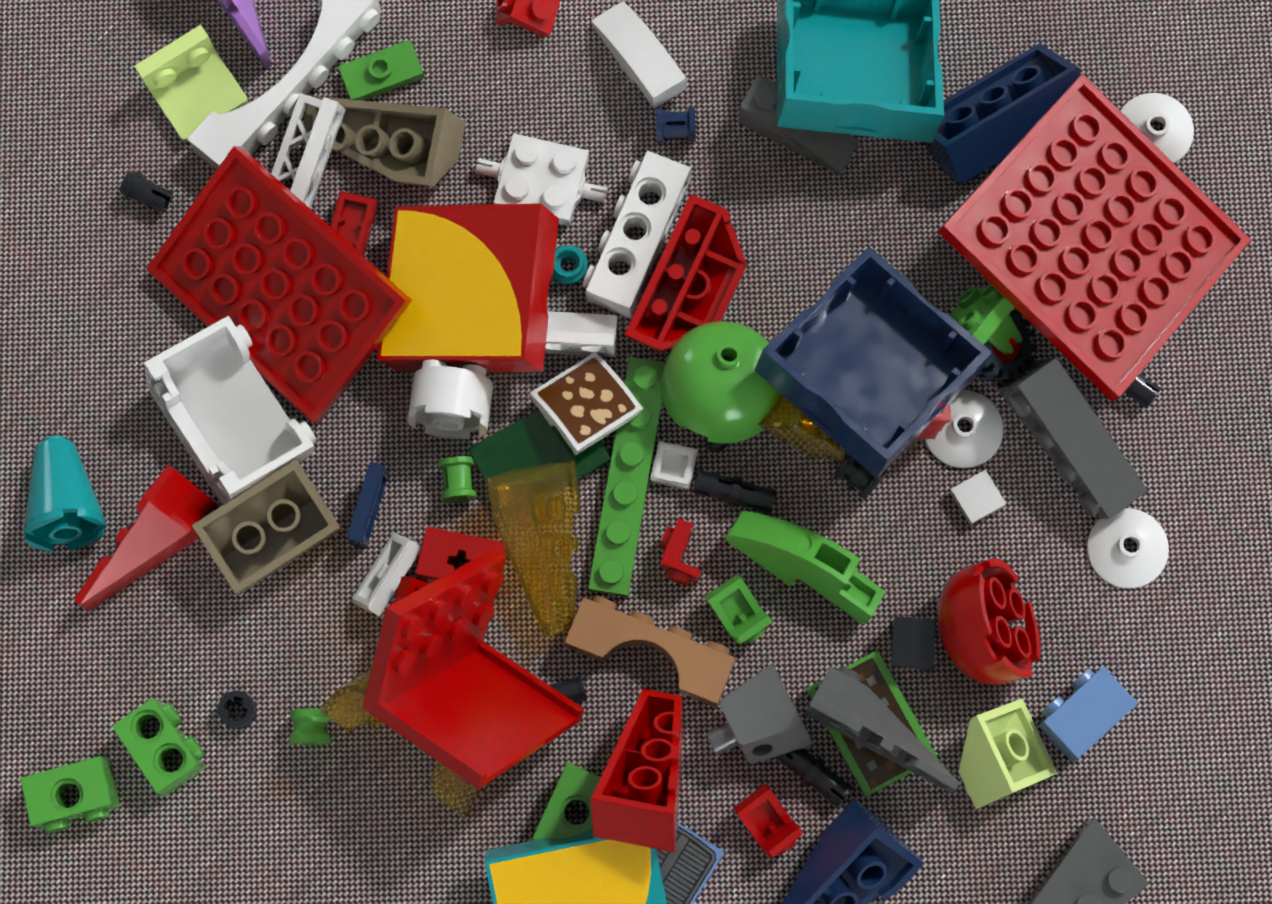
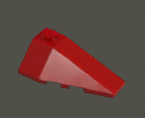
(158, 533)

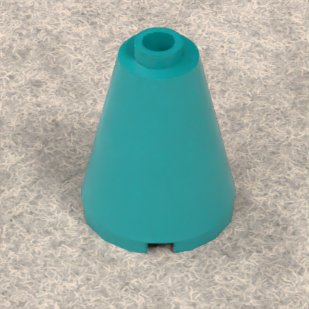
(61, 499)

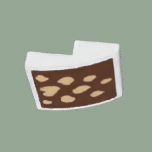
(586, 402)

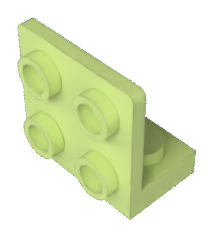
(190, 81)

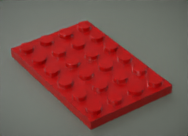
(284, 277)

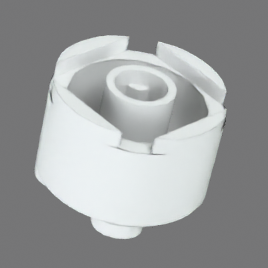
(450, 400)

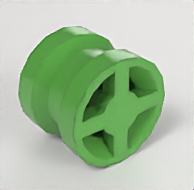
(309, 727)

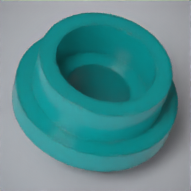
(574, 254)

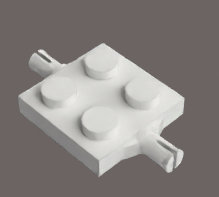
(542, 174)

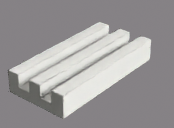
(386, 574)

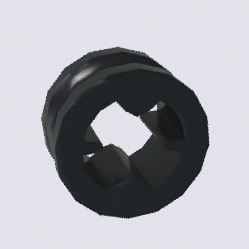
(225, 715)

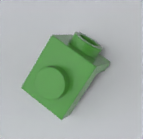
(738, 610)

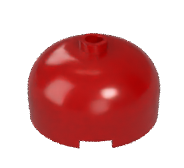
(975, 626)

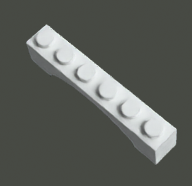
(257, 121)

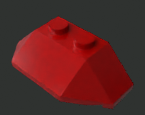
(691, 278)

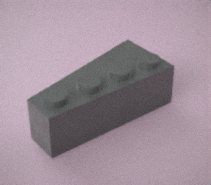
(1073, 438)
(1091, 872)

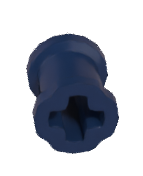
(676, 125)

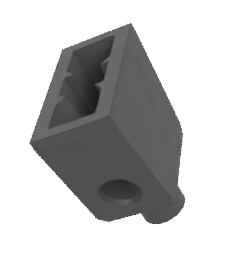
(760, 720)

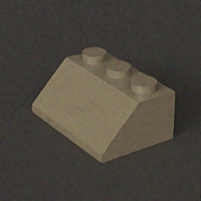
(266, 527)

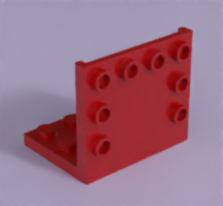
(452, 689)

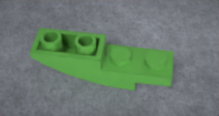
(800, 553)

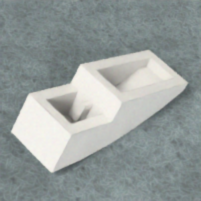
(640, 54)

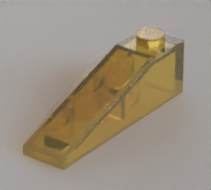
(536, 524)

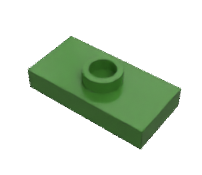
(381, 71)

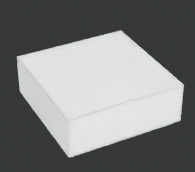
(674, 465)
(977, 497)

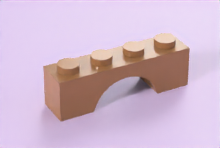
(602, 631)

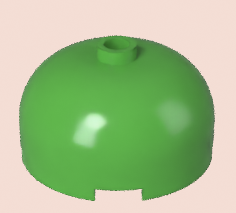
(714, 383)

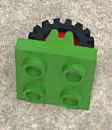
(994, 324)

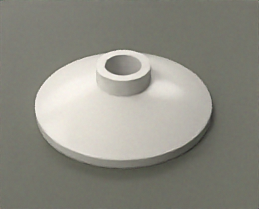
(1177, 122)
(973, 447)
(1122, 567)

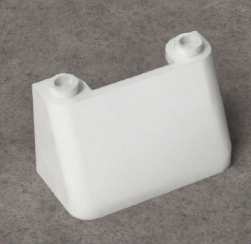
(225, 410)

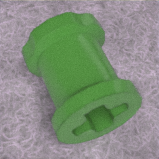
(457, 479)

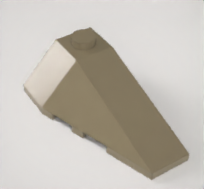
(397, 139)

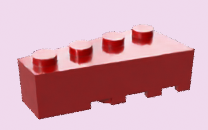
(641, 781)

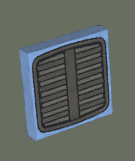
(688, 868)

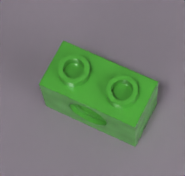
(572, 787)
(46, 790)

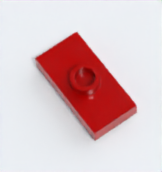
(354, 219)

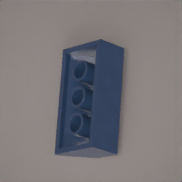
(997, 112)

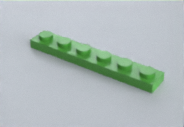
(628, 483)

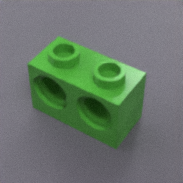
(152, 752)

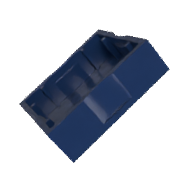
(872, 362)

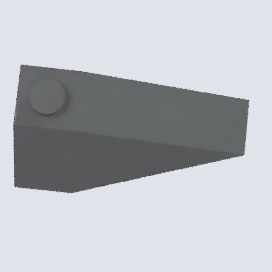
(862, 717)

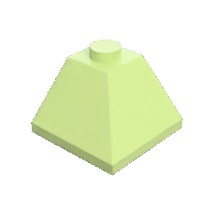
(1003, 754)

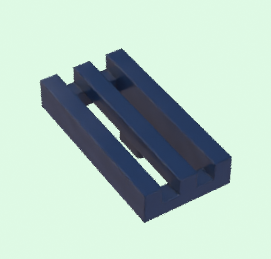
(367, 505)

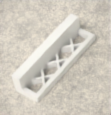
(318, 148)
(581, 334)

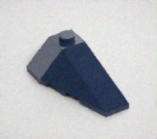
(854, 862)

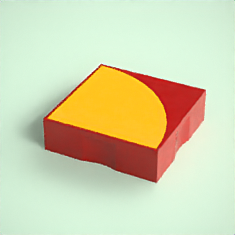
(473, 286)

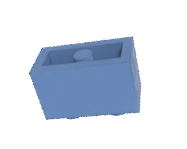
(1087, 713)

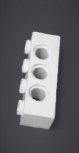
(623, 292)

